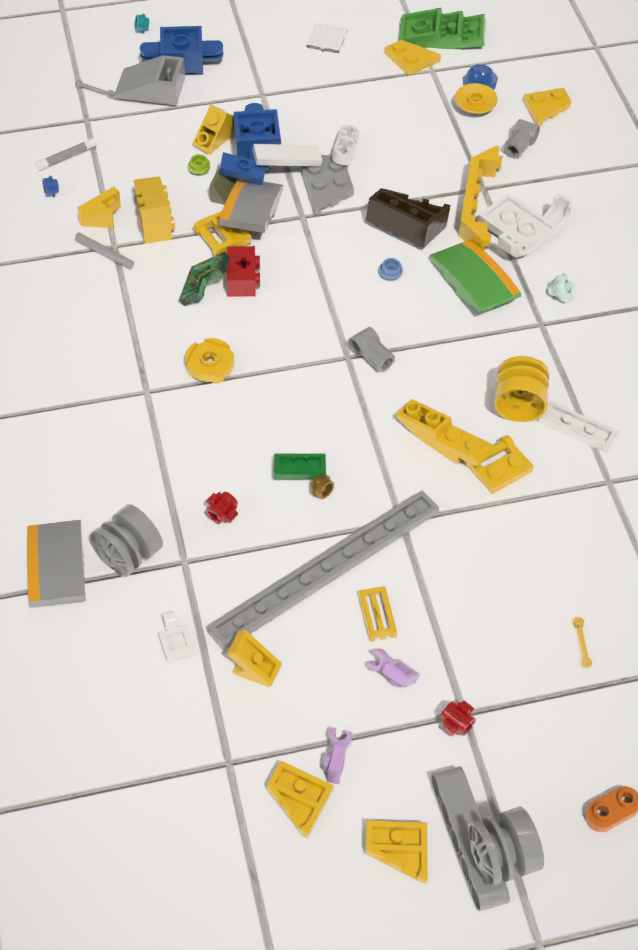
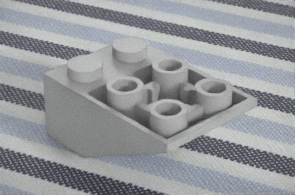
(153, 81)

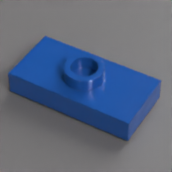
(241, 168)

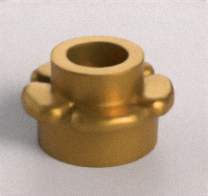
(322, 486)

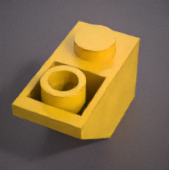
(214, 129)

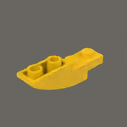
(439, 433)

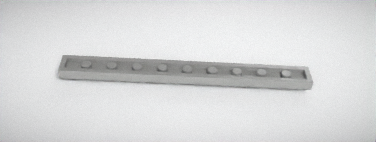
(323, 569)

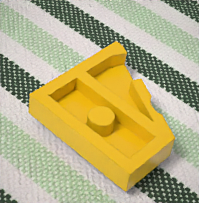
(411, 57)
(546, 104)
(299, 795)
(399, 846)

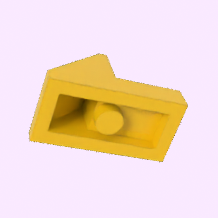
(100, 209)
(253, 659)

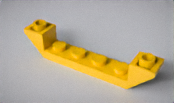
(480, 165)

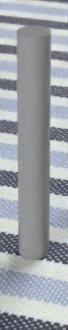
(107, 252)

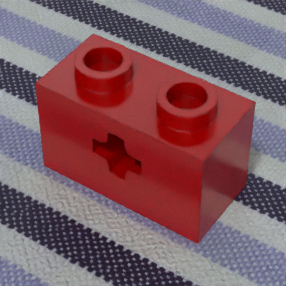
(242, 271)

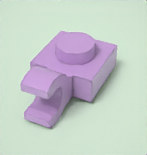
(397, 671)
(335, 761)

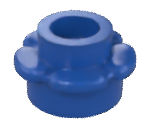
(50, 186)

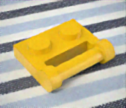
(230, 235)
(504, 470)

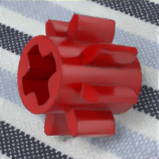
(222, 507)
(458, 718)

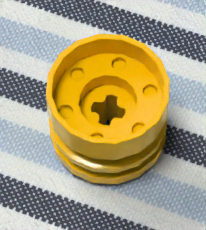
(522, 389)

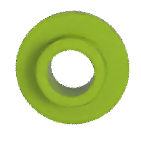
(199, 164)

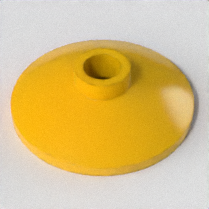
(476, 98)

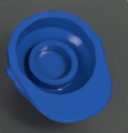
(481, 75)

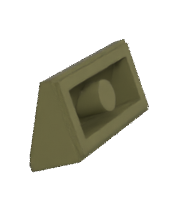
(221, 187)

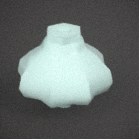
(562, 288)

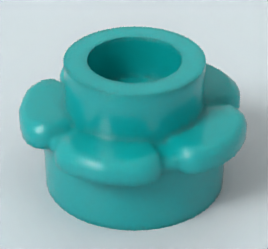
(141, 23)

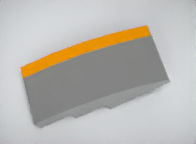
(251, 205)
(55, 563)

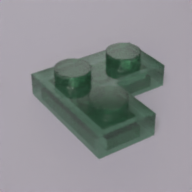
(201, 274)

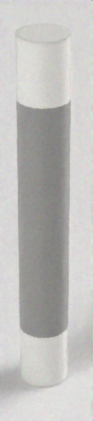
(67, 153)

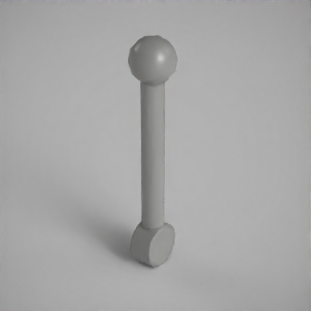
(110, 93)

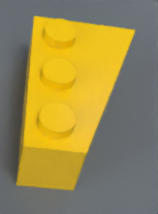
(154, 209)

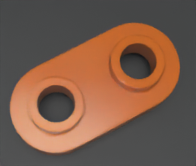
(614, 807)

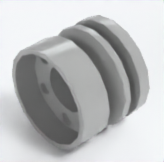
(126, 540)
(506, 846)

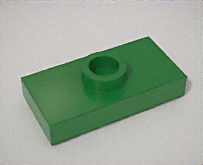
(299, 466)

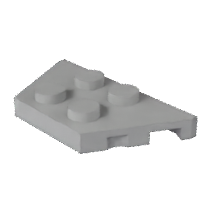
(327, 184)

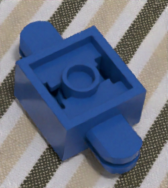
(184, 43)
(255, 127)

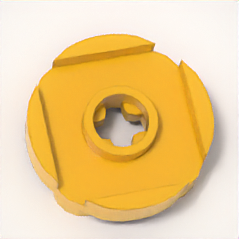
(209, 371)

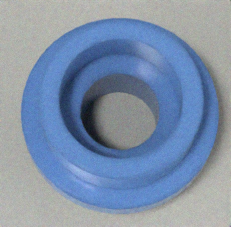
(391, 269)

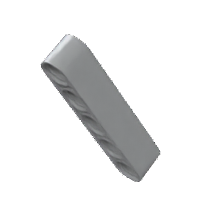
(458, 811)

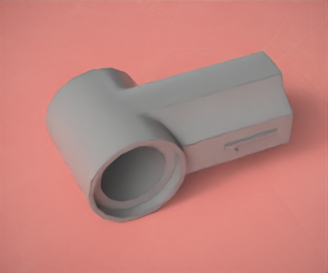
(523, 135)
(368, 344)

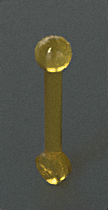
(578, 623)

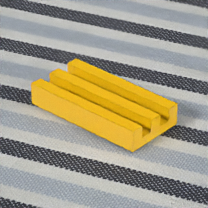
(381, 632)

